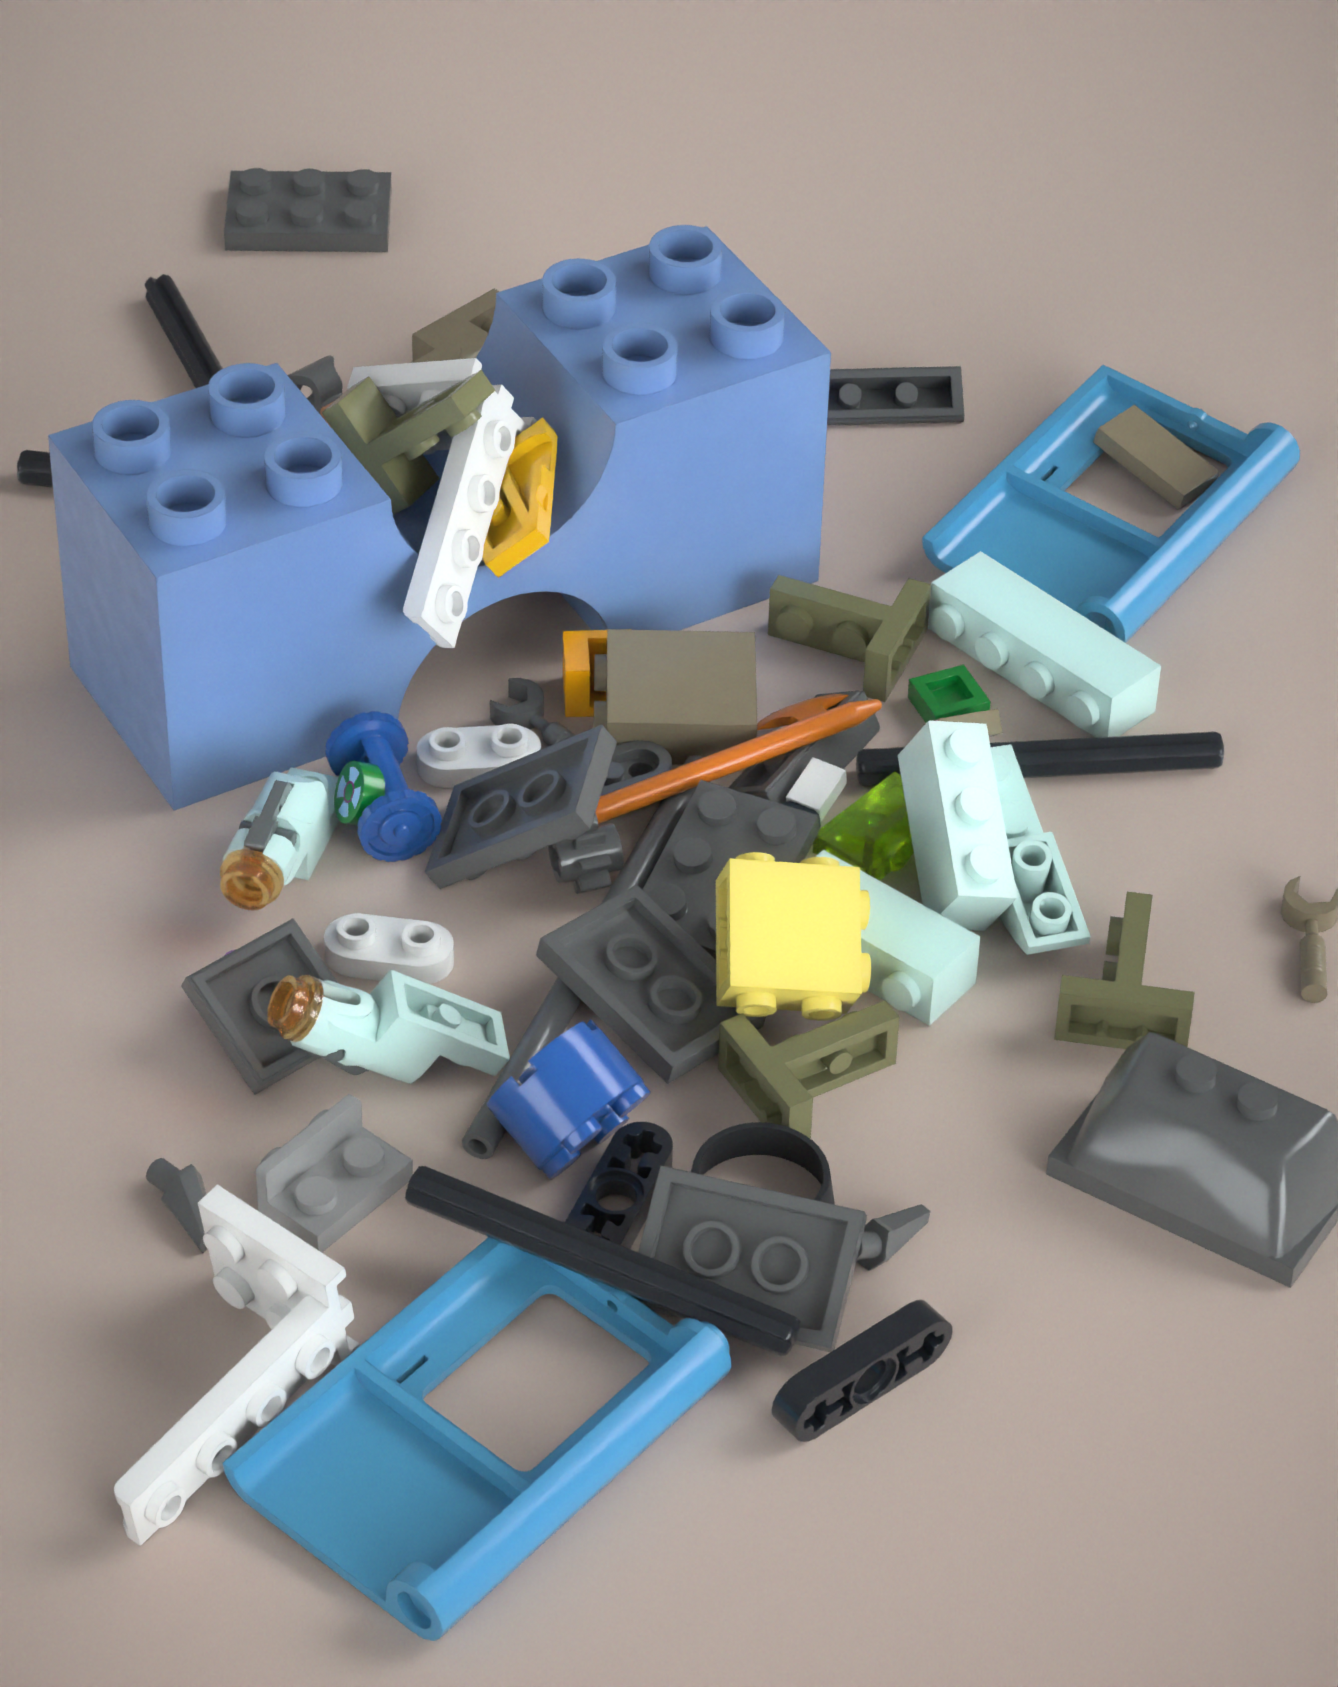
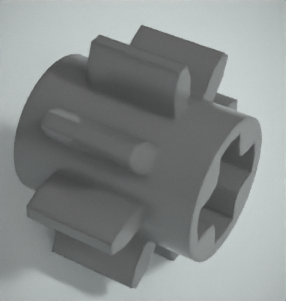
(588, 858)

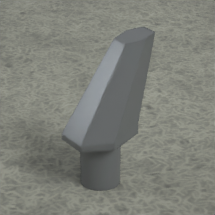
(181, 1195)
(889, 1234)

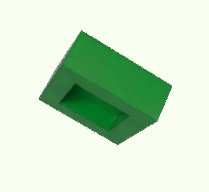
(947, 694)

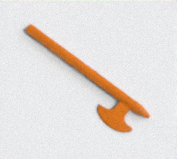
(806, 722)

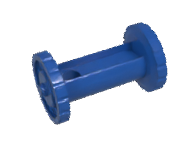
(402, 819)

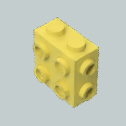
(790, 936)

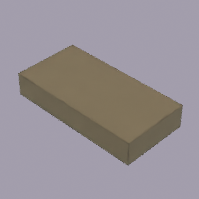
(1156, 456)

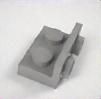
(329, 1176)

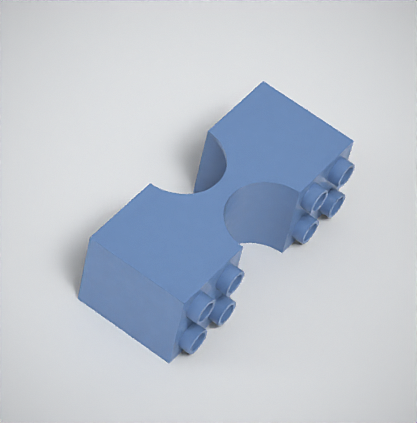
(249, 574)

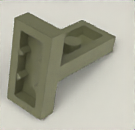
(393, 445)
(853, 626)
(1119, 1007)
(785, 1077)

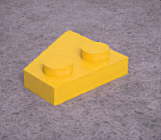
(525, 500)

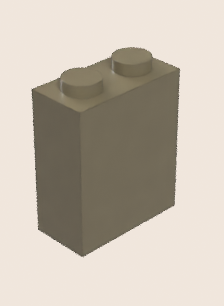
(678, 689)

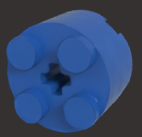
(567, 1097)

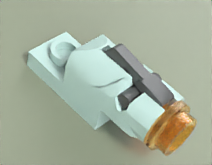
(279, 837)
(389, 1031)

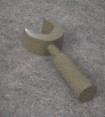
(1310, 919)

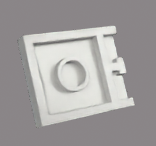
(465, 493)
(298, 1296)

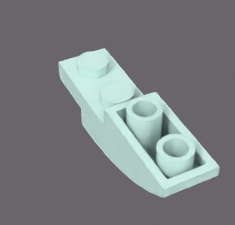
(1046, 906)

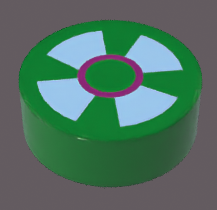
(356, 789)

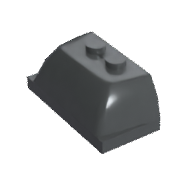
(1208, 1157)

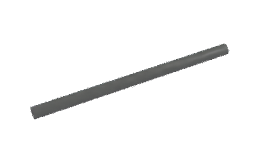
(561, 1001)

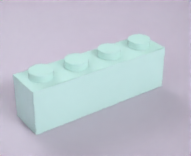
(1043, 647)

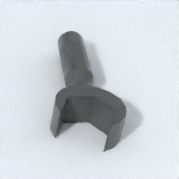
(528, 712)

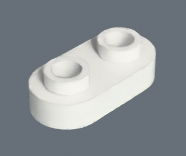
(462, 753)
(374, 944)

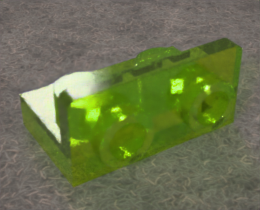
(871, 831)

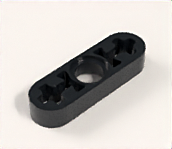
(615, 1176)
(861, 1370)

